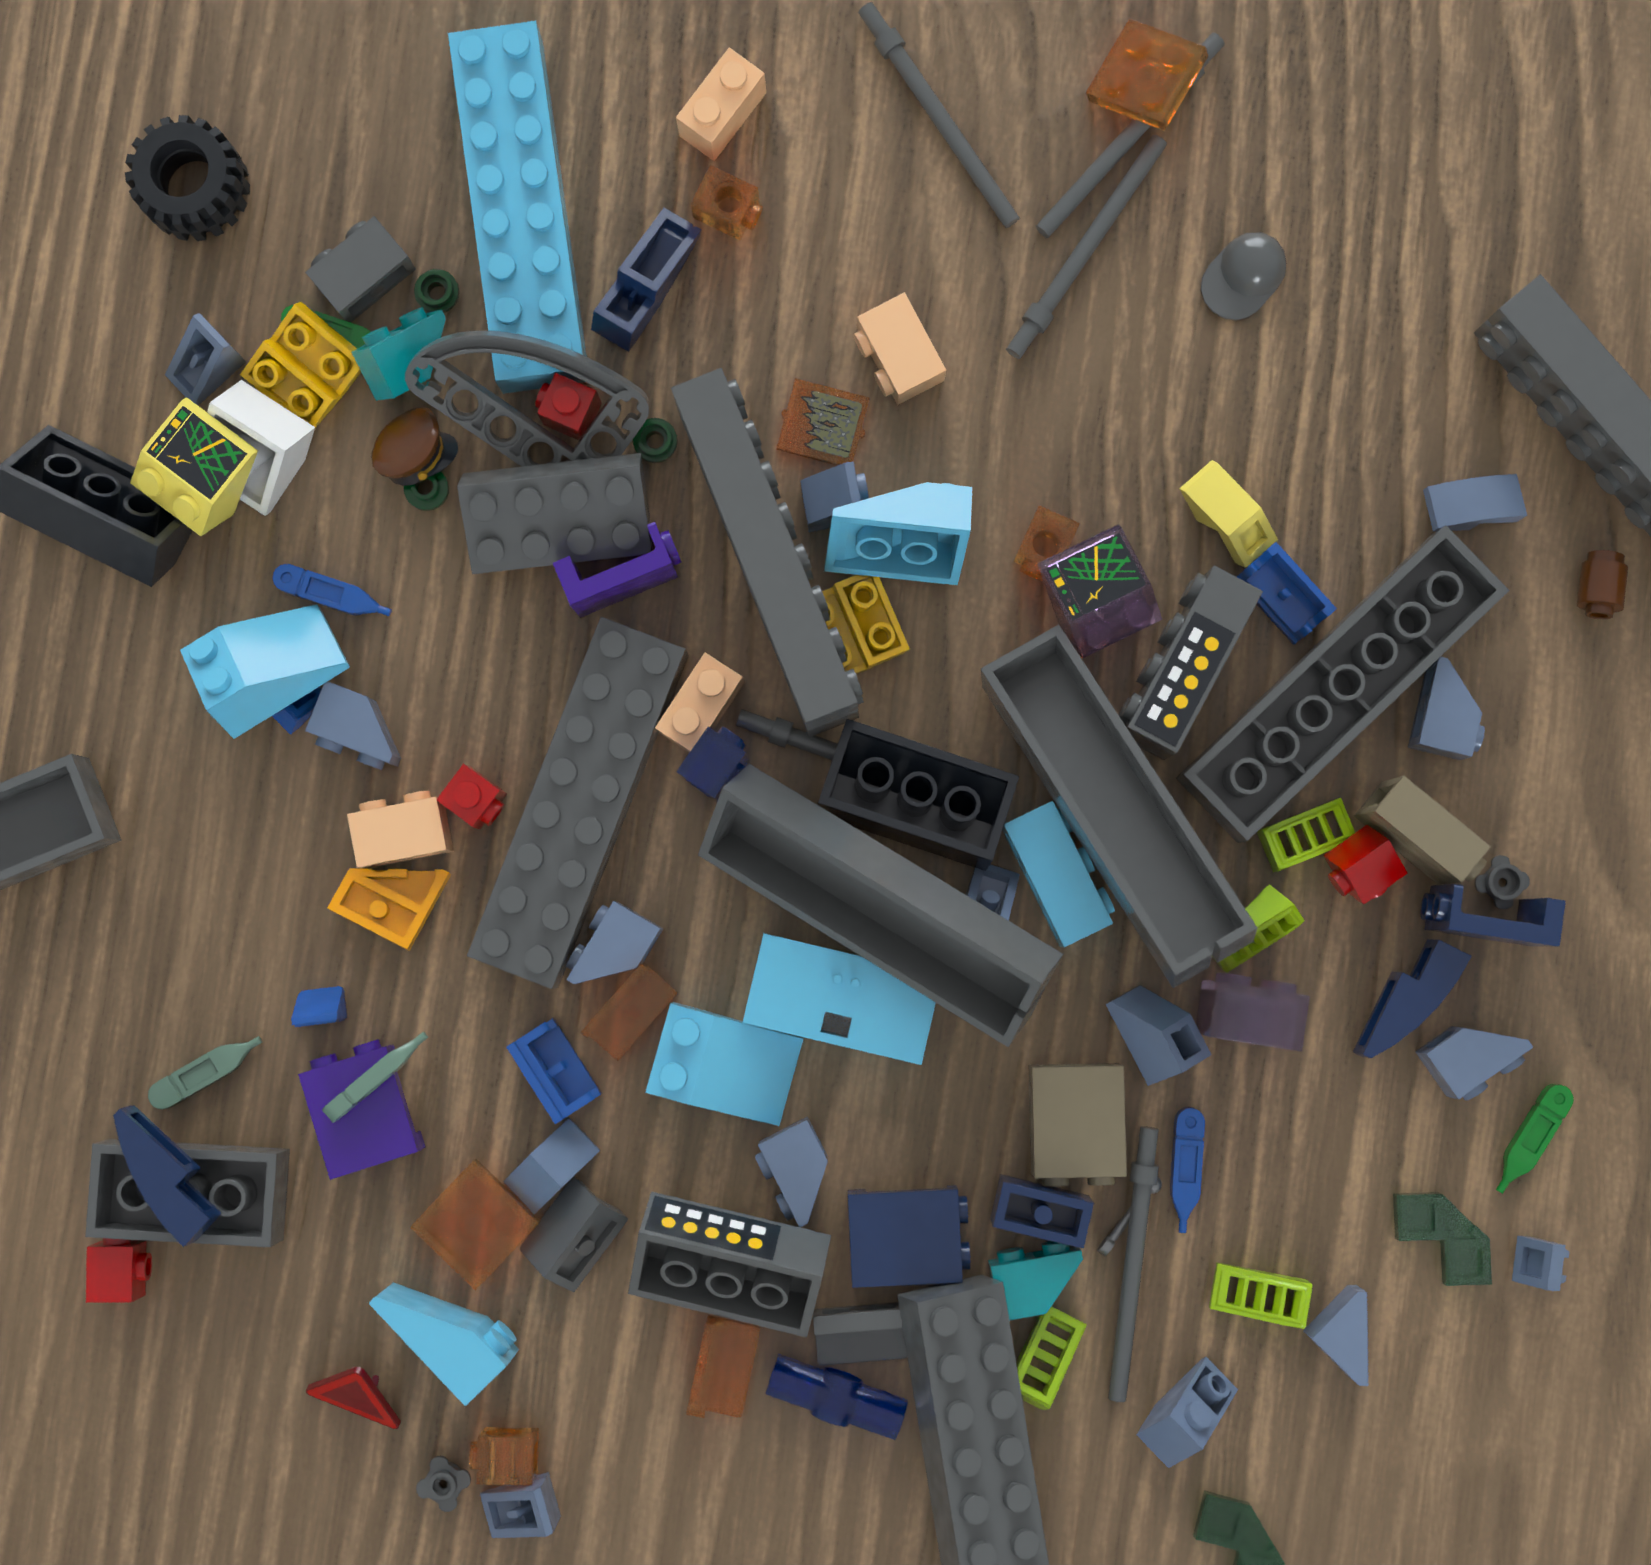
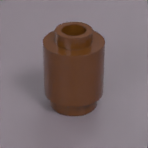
(1602, 584)

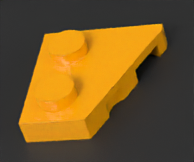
(389, 901)

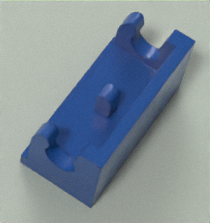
(1288, 593)
(554, 1070)

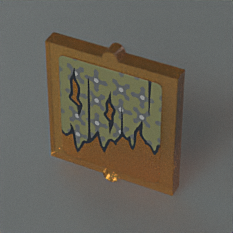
(823, 423)

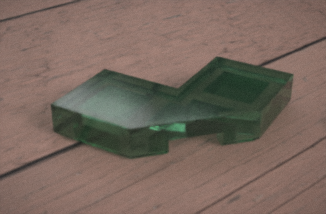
(1463, 1245)
(1235, 1526)

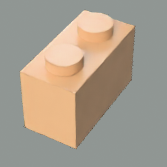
(721, 104)
(899, 349)
(700, 702)
(399, 831)

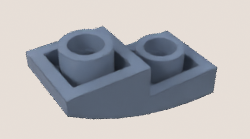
(1474, 502)

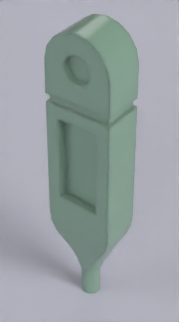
(199, 1074)
(371, 1079)

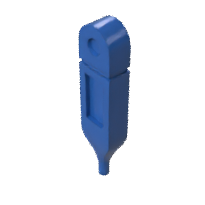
(325, 591)
(1187, 1162)

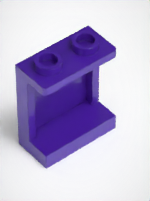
(622, 580)
(370, 1132)

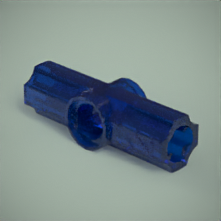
(837, 1397)

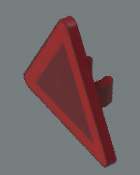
(356, 1393)

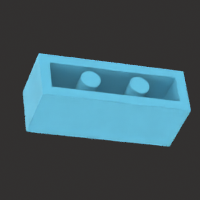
(1058, 874)

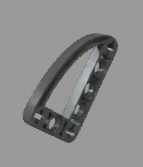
(492, 406)

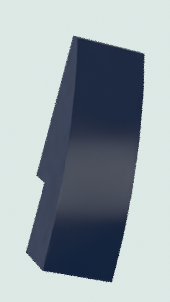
(645, 279)
(1411, 999)
(164, 1176)

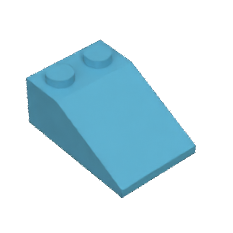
(903, 534)
(262, 665)
(724, 1064)
(454, 1342)

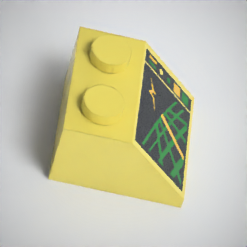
(194, 468)

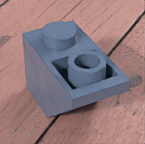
(831, 490)
(353, 722)
(618, 944)
(1157, 1034)
(1467, 1058)
(797, 1164)
(1187, 1414)

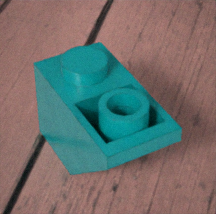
(388, 354)
(1034, 1278)

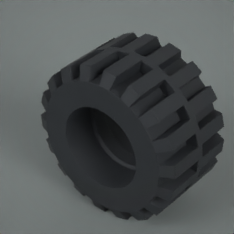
(166, 151)

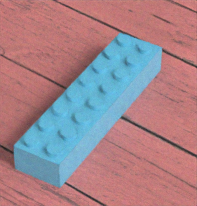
(516, 195)

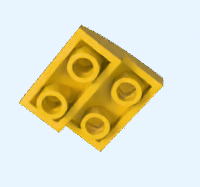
(304, 365)
(864, 622)

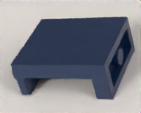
(1537, 921)
(907, 1237)

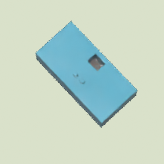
(837, 1000)

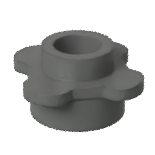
(1515, 882)
(443, 1470)

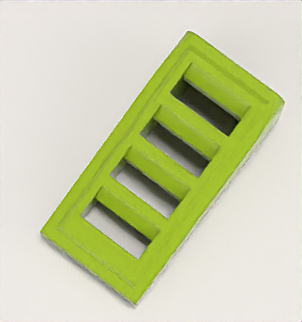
(1274, 848)
(1274, 918)
(1300, 1304)
(1052, 1382)

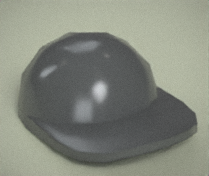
(1243, 276)

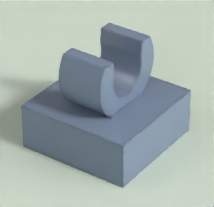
(1539, 1263)

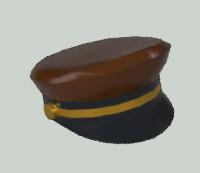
(413, 448)

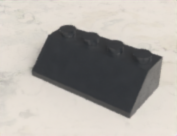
(90, 505)
(918, 794)

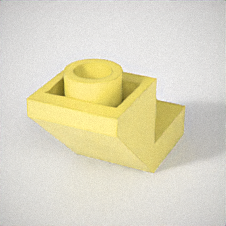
(1231, 511)

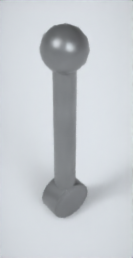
(1109, 1242)

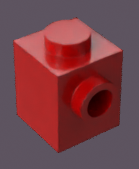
(567, 406)
(473, 797)
(1364, 865)
(117, 1271)

